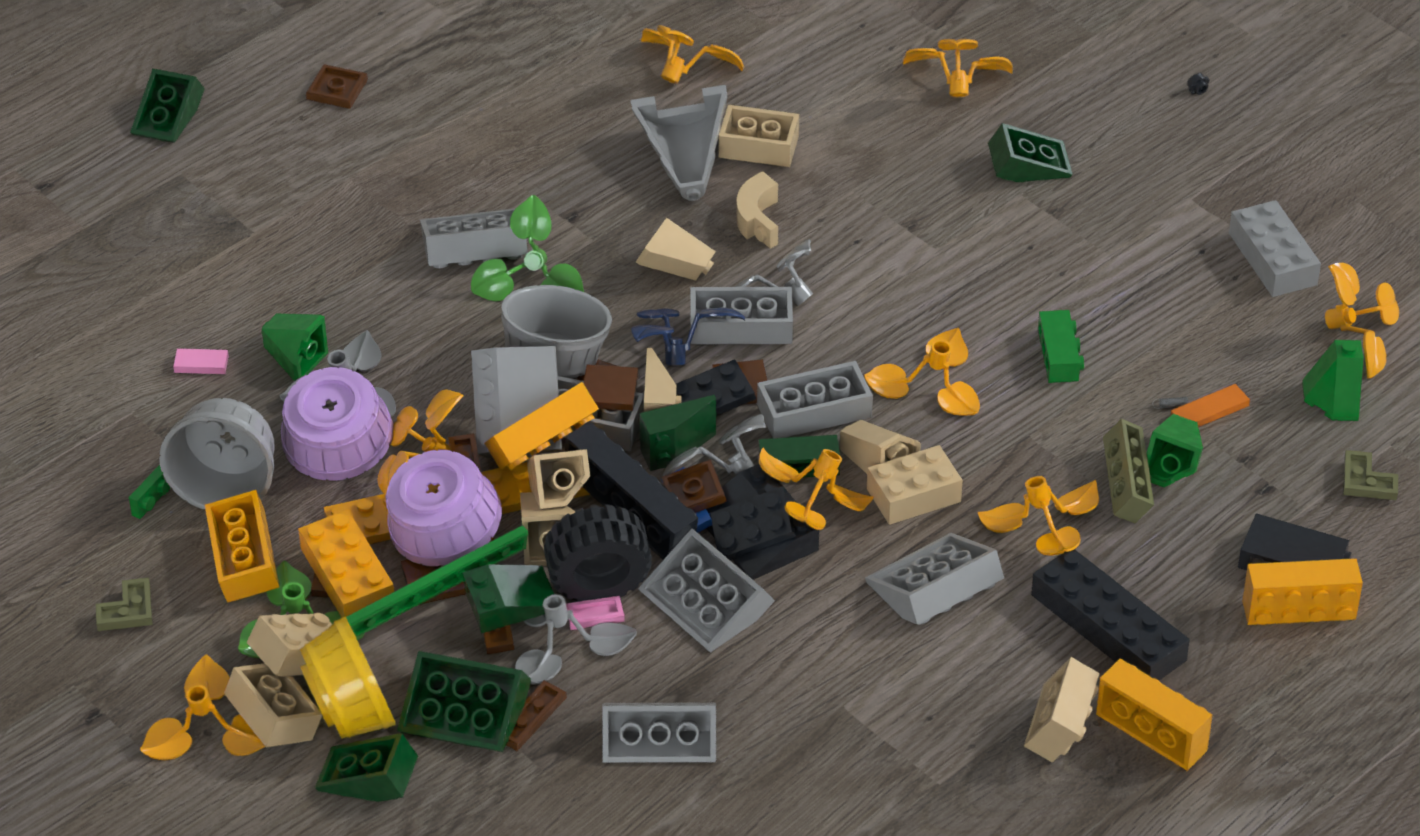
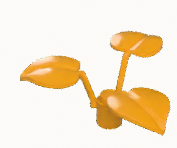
(675, 65)
(958, 81)
(1343, 316)
(941, 352)
(436, 412)
(825, 469)
(1077, 502)
(204, 683)

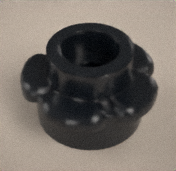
(1198, 84)

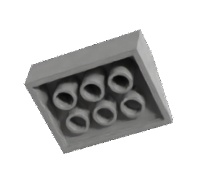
(471, 238)
(511, 386)
(937, 577)
(705, 592)

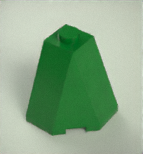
(296, 342)
(1336, 381)
(1174, 450)

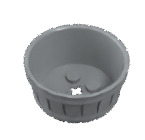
(560, 319)
(207, 468)

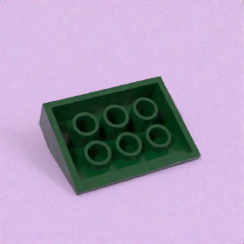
(463, 701)

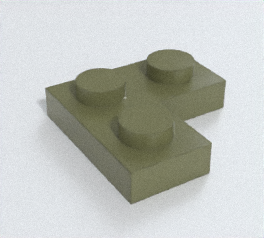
(1362, 482)
(131, 612)

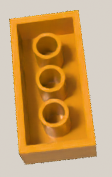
(537, 428)
(241, 546)
(344, 562)
(1302, 591)
(1154, 714)

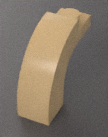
(754, 197)

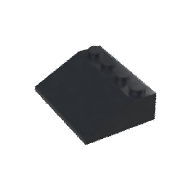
(763, 561)

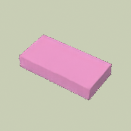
(201, 361)
(596, 611)

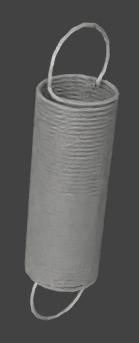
(1172, 402)

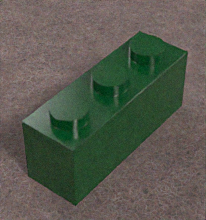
(800, 451)

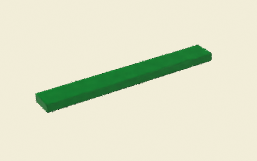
(436, 582)

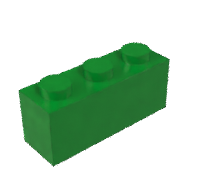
(1060, 346)

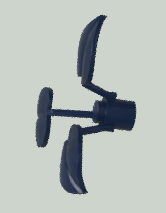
(674, 346)

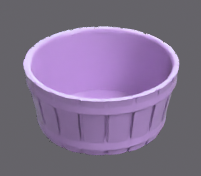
(336, 441)
(445, 524)

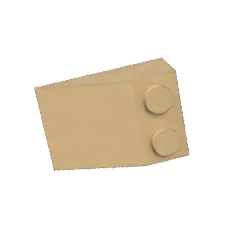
(659, 386)

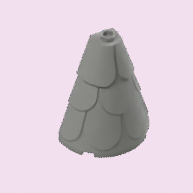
(685, 138)

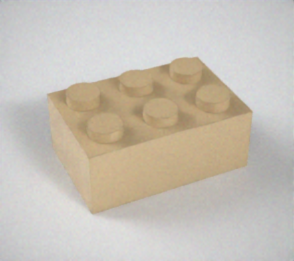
(758, 135)
(914, 484)
(280, 637)
(272, 705)
(1062, 710)

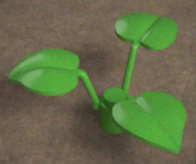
(532, 222)
(291, 596)

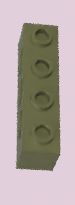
(1128, 471)

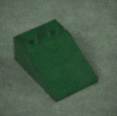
(167, 105)
(1027, 155)
(676, 429)
(506, 594)
(369, 769)

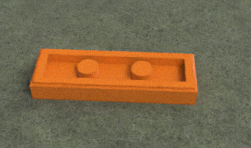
(1214, 405)

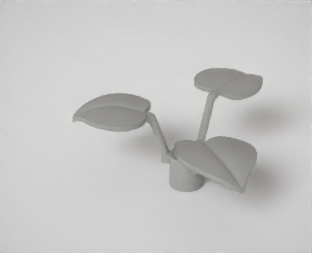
(800, 290)
(359, 355)
(738, 461)
(605, 640)

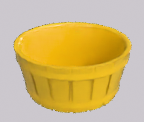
(344, 682)

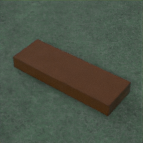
(536, 711)

